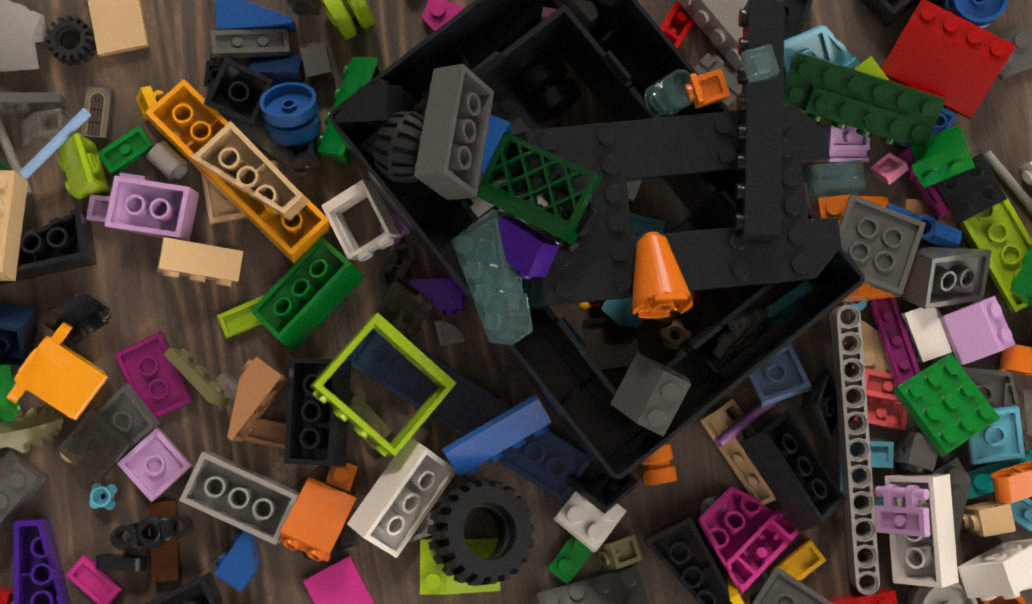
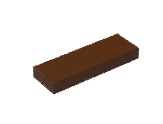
(165, 559)

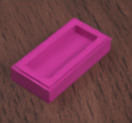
(94, 582)

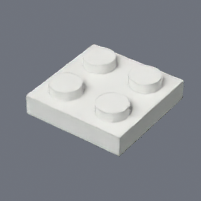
(587, 521)

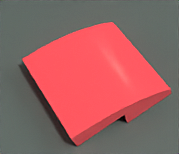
(882, 404)

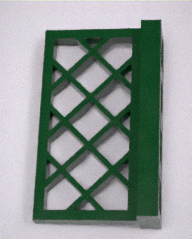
(530, 211)

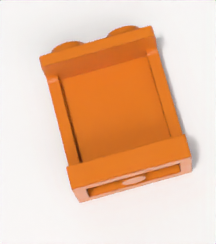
(317, 519)

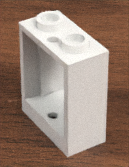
(346, 200)

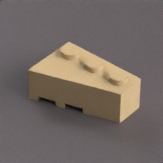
(199, 261)

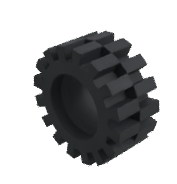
(58, 33)

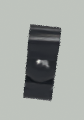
(140, 535)

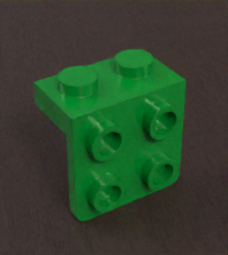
(942, 157)

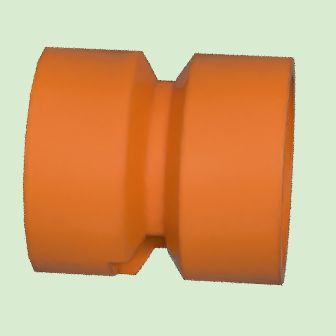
(658, 467)

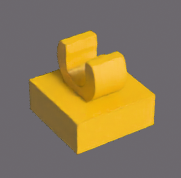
(146, 99)

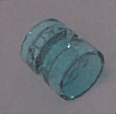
(668, 95)

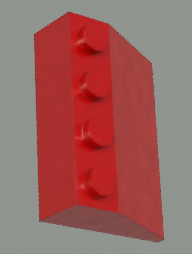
(947, 58)

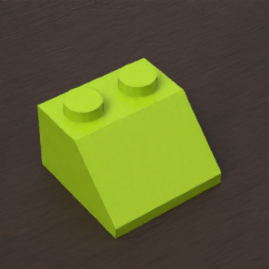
(82, 167)

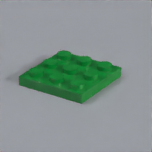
(946, 404)

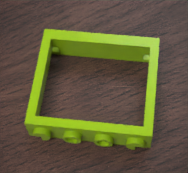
(415, 356)

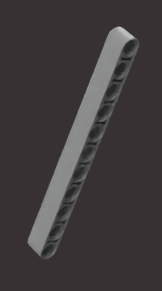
(862, 459)

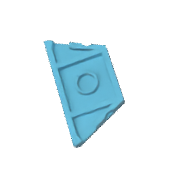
(818, 43)

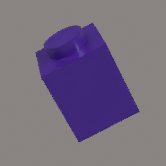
(526, 248)
(443, 292)

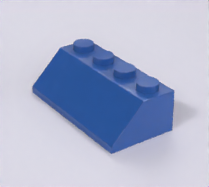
(497, 435)

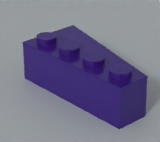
(37, 564)

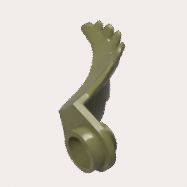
(30, 429)

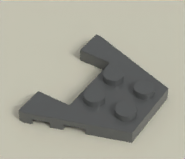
(998, 389)

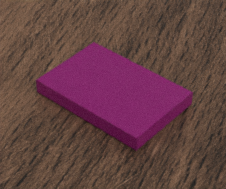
(154, 376)

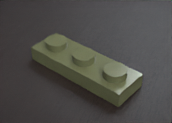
(197, 376)

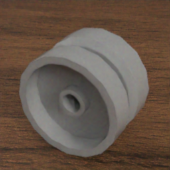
(933, 595)

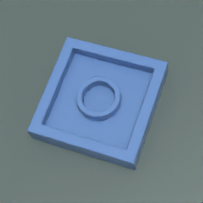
(780, 378)

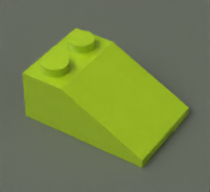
(436, 582)

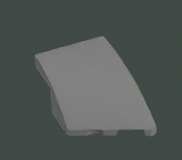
(18, 36)

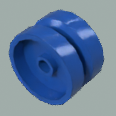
(977, 11)
(290, 113)

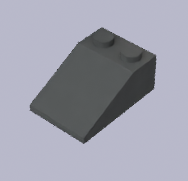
(947, 276)

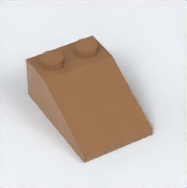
(254, 394)

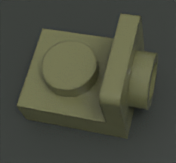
(619, 553)

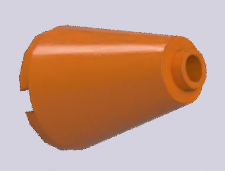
(658, 279)

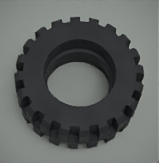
(512, 526)

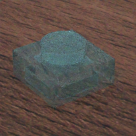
(760, 63)

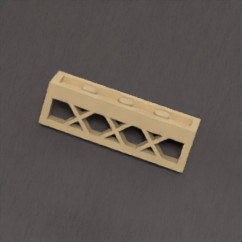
(735, 454)

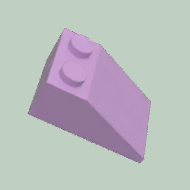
(152, 208)

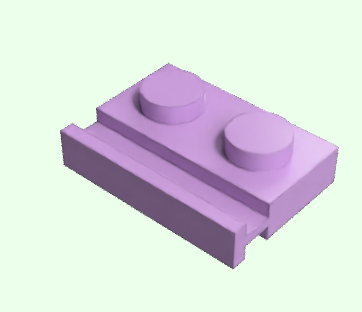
(846, 144)

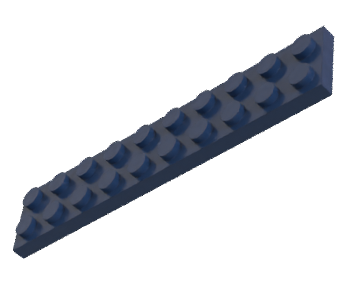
(542, 460)

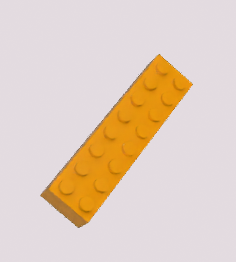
(188, 127)

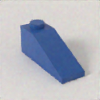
(247, 15)

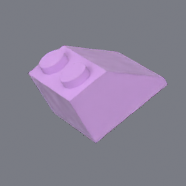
(977, 330)

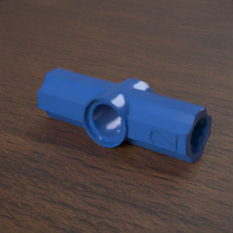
(934, 232)

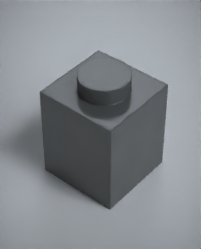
(317, 62)

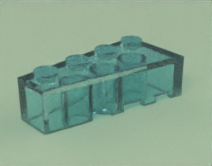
(493, 281)

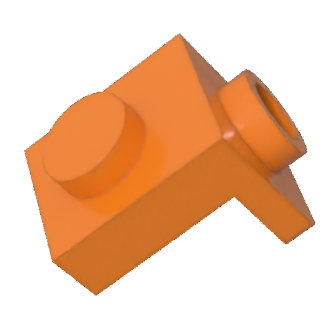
(707, 88)

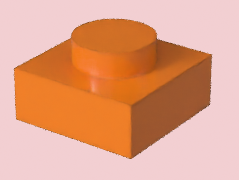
(342, 476)

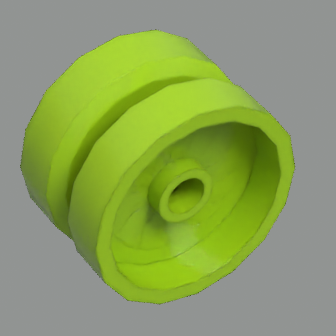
(343, 11)

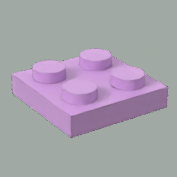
(155, 464)

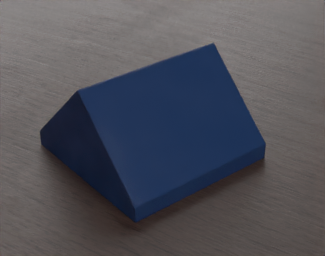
(279, 68)

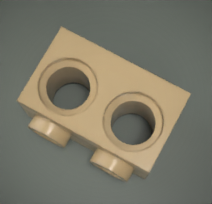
(988, 519)

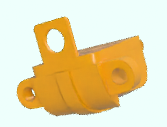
(59, 375)

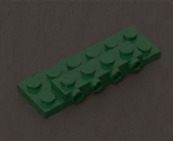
(861, 101)

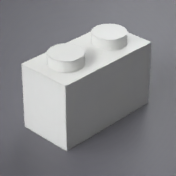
(926, 333)

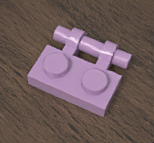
(902, 519)

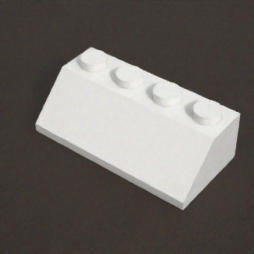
(402, 497)
(932, 558)

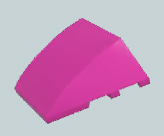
(745, 535)

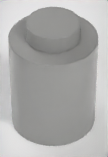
(168, 161)

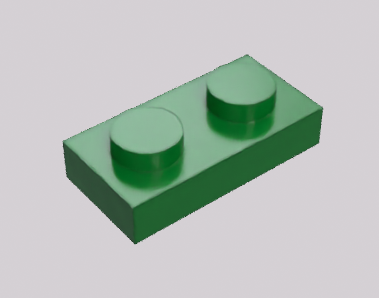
(126, 150)
(569, 559)

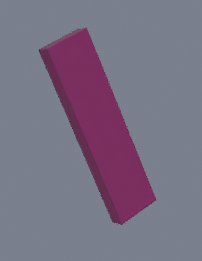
(894, 339)

